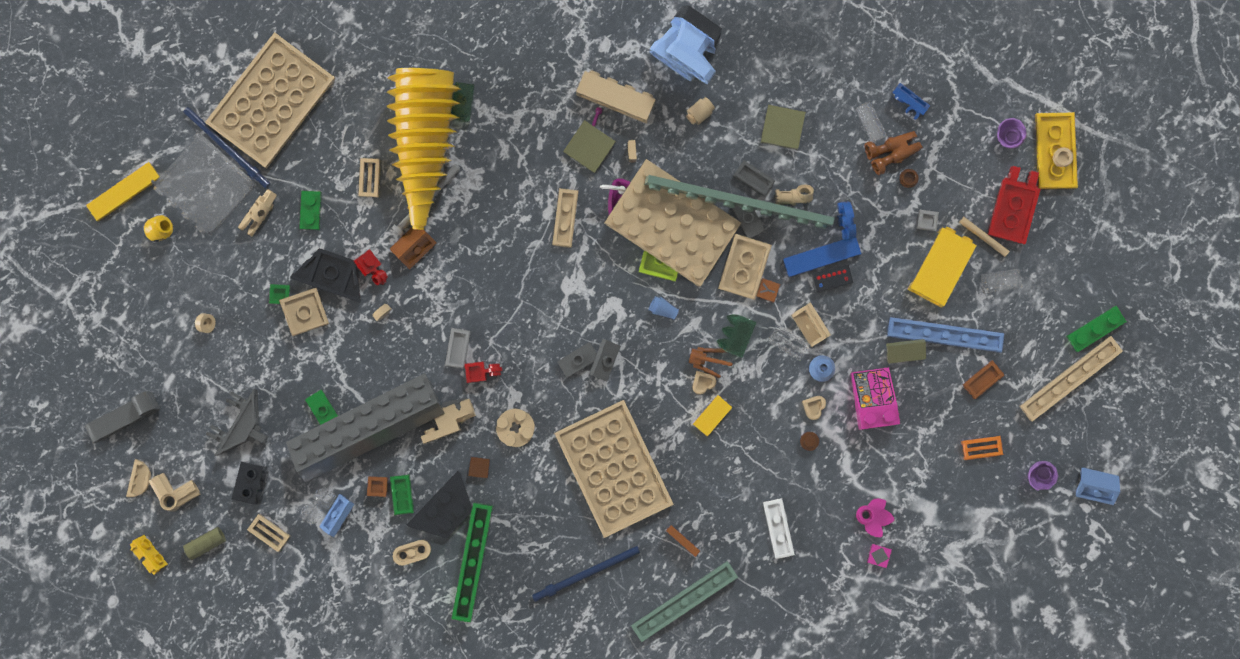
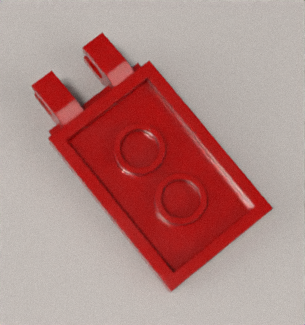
(1015, 207)

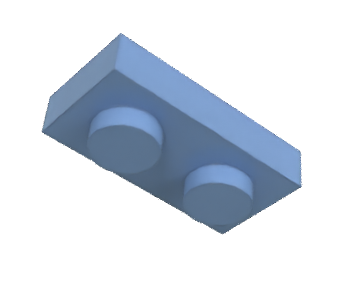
(336, 515)

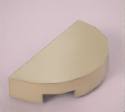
(139, 479)

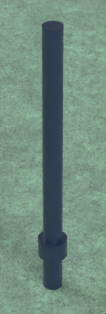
(253, 172)
(551, 589)

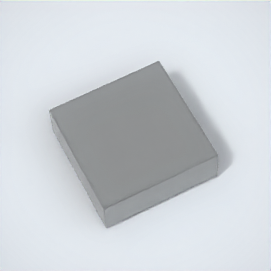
(927, 220)

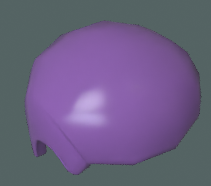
(1011, 133)
(1042, 475)

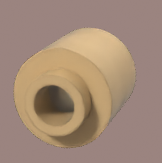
(700, 111)

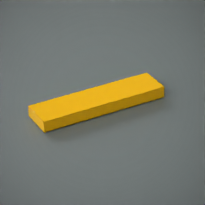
(123, 191)

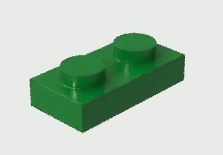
(310, 210)

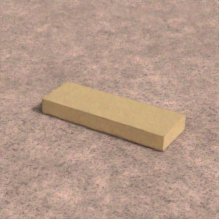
(565, 218)

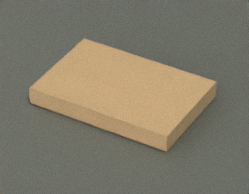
(745, 266)

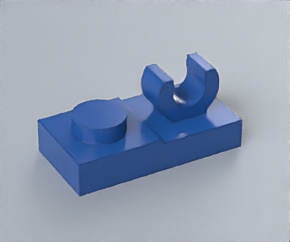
(905, 95)

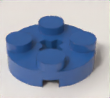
(846, 220)

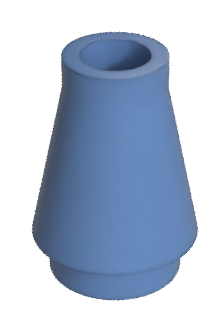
(663, 308)

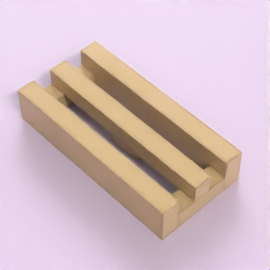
(369, 183)
(255, 523)

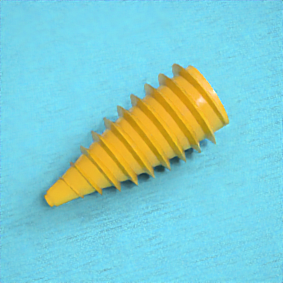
(421, 134)

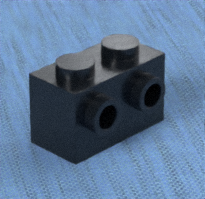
(250, 482)

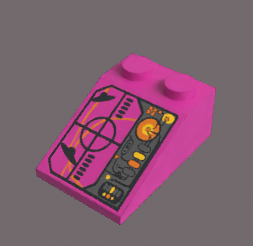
(874, 398)

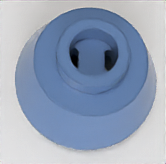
(817, 365)

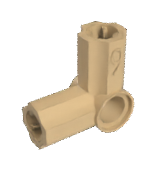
(181, 495)

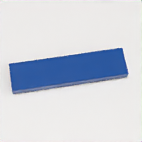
(821, 256)

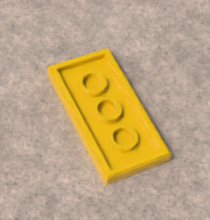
(1052, 133)

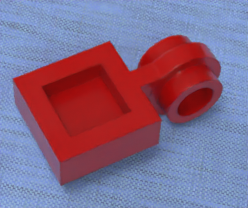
(368, 263)
(477, 373)

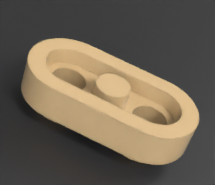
(412, 552)

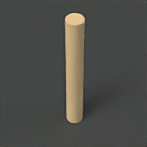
(985, 237)

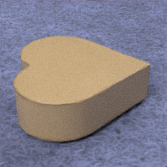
(703, 382)
(814, 406)

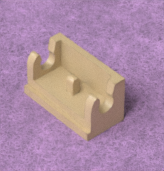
(810, 324)

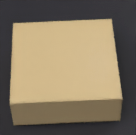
(632, 151)

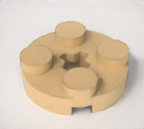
(509, 437)

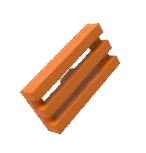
(965, 449)

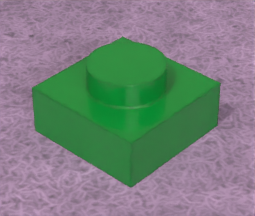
(278, 292)

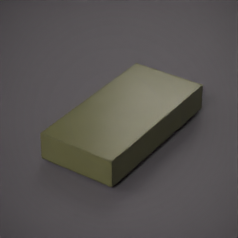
(906, 351)

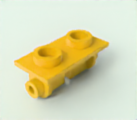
(142, 548)

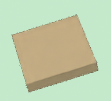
(304, 312)

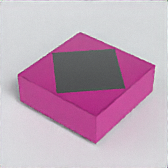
(879, 555)

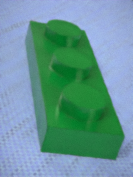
(1096, 328)

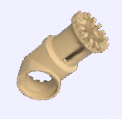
(795, 196)

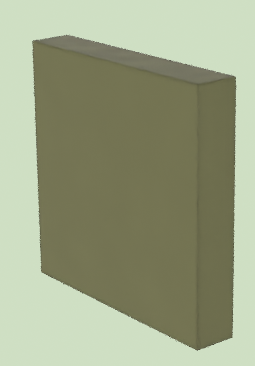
(783, 127)
(589, 146)

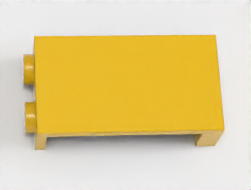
(942, 267)

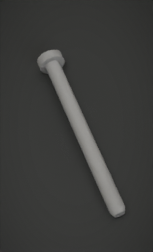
(441, 183)

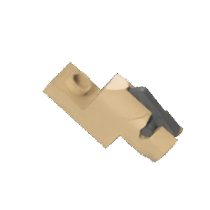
(448, 423)

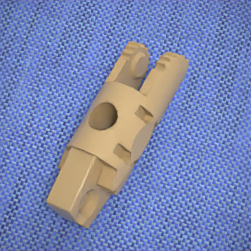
(264, 204)

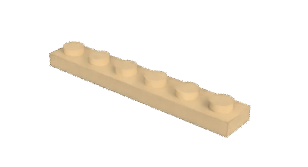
(1071, 378)

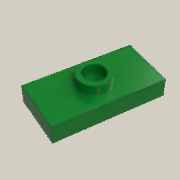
(321, 407)
(402, 494)

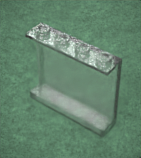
(204, 185)

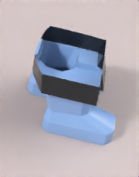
(686, 43)

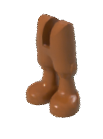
(898, 147)

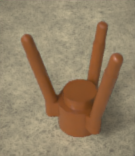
(698, 357)

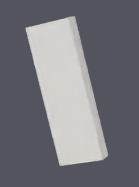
(778, 528)

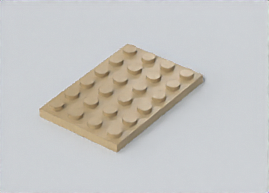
(270, 100)
(672, 227)
(614, 468)

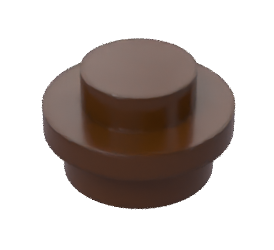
(908, 178)
(809, 441)

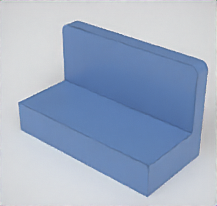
(1098, 486)

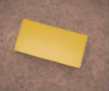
(712, 415)

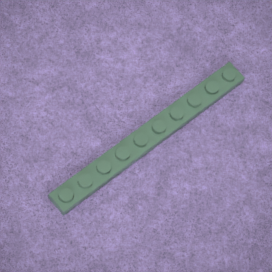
(732, 200)

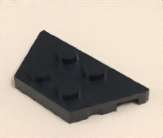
(331, 274)
(444, 510)

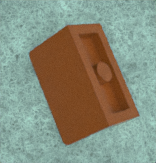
(412, 246)

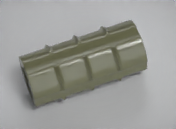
(204, 543)

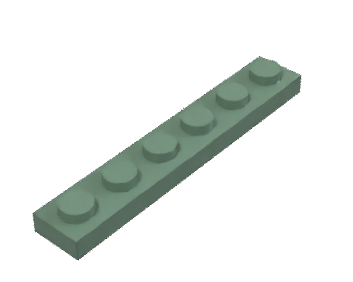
(684, 601)

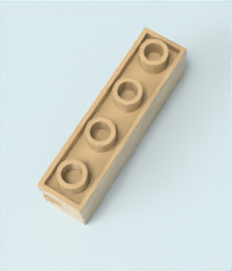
(615, 96)

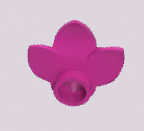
(877, 517)

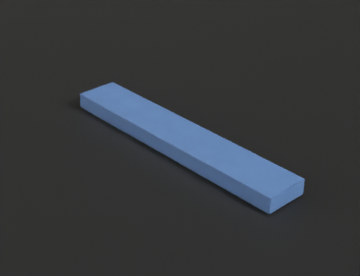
(945, 334)

